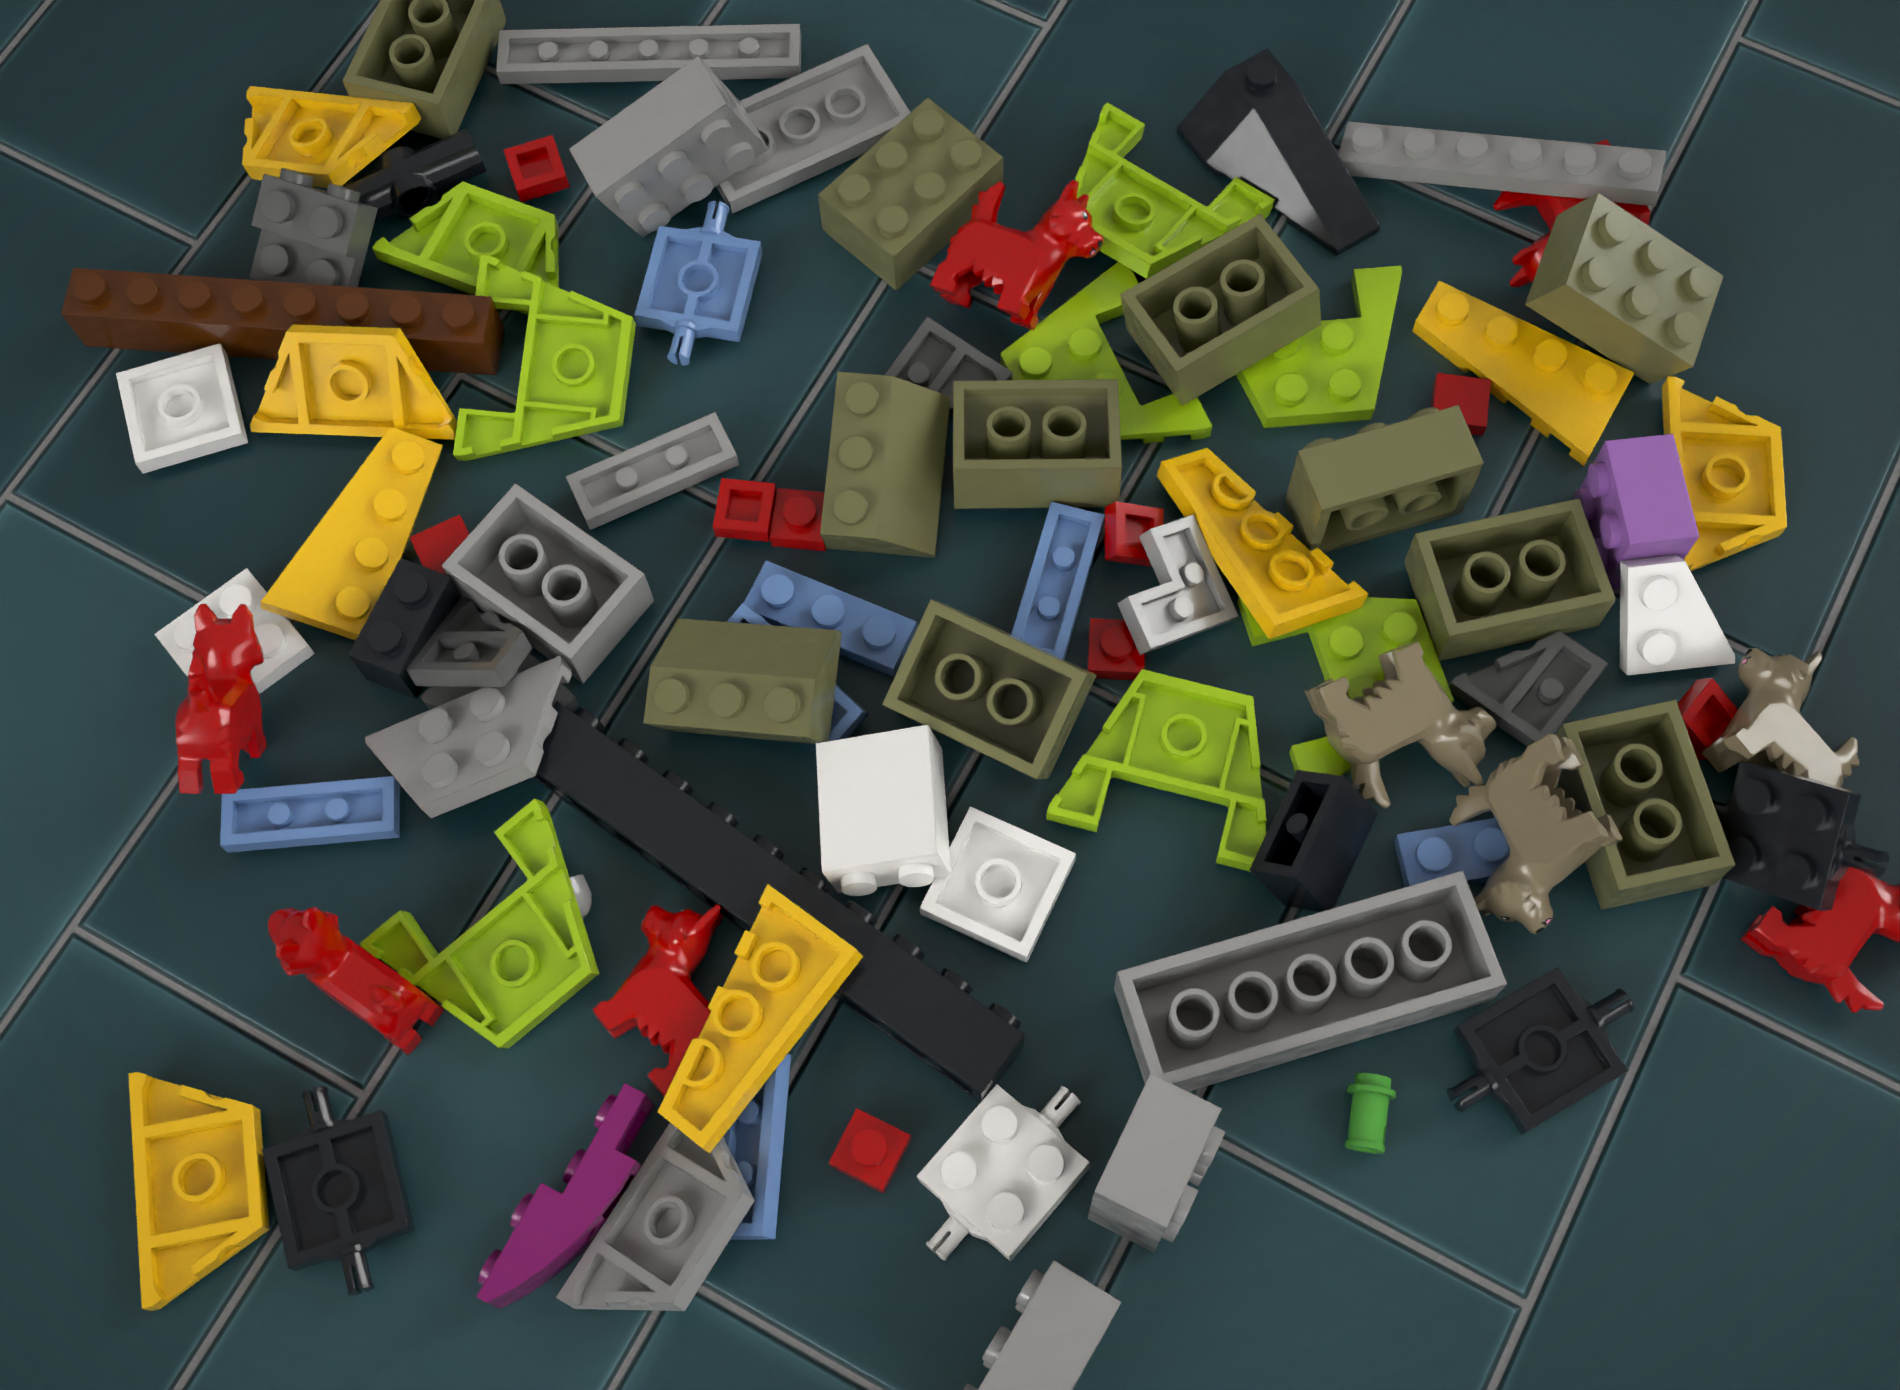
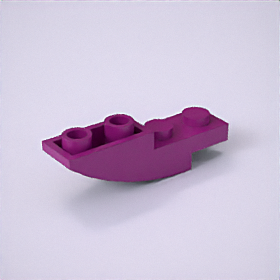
(558, 1226)

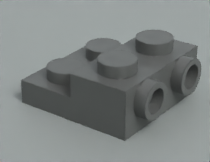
(310, 232)

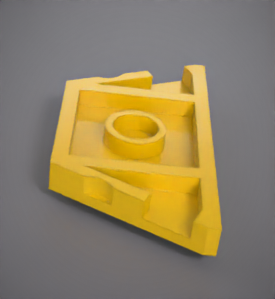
(320, 133)
(351, 386)
(1729, 472)
(194, 1183)

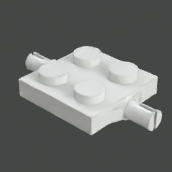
(1003, 1172)

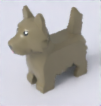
(1396, 713)
(1771, 728)
(1541, 828)

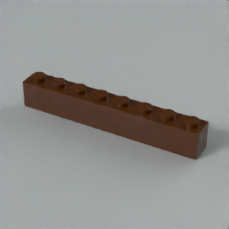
(253, 315)

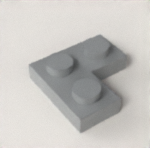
(1189, 591)

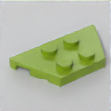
(472, 222)

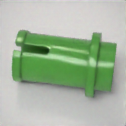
(1369, 1112)

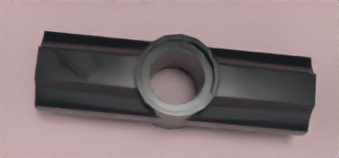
(410, 179)

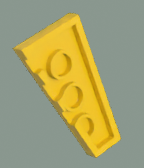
(1543, 375)
(358, 540)
(1254, 548)
(772, 995)

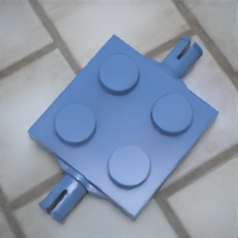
(699, 283)

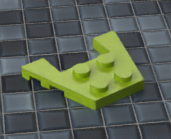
(1141, 216)
(1075, 348)
(570, 367)
(1335, 367)
(1351, 648)
(1181, 742)
(516, 958)

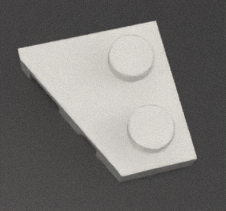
(1666, 619)

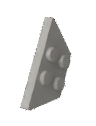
(474, 740)
(663, 1230)

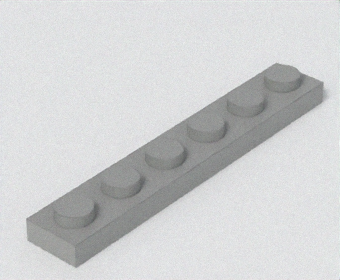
(647, 53)
(1503, 163)

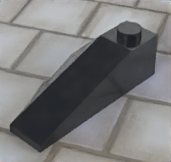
(1267, 135)

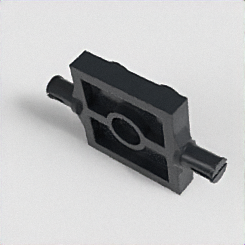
(1793, 835)
(1540, 1050)
(338, 1190)

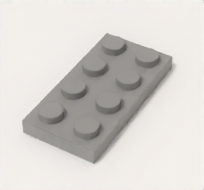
(815, 124)

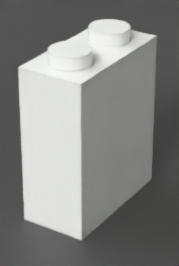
(882, 810)

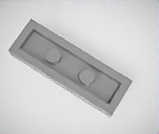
(652, 470)

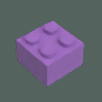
(1637, 502)

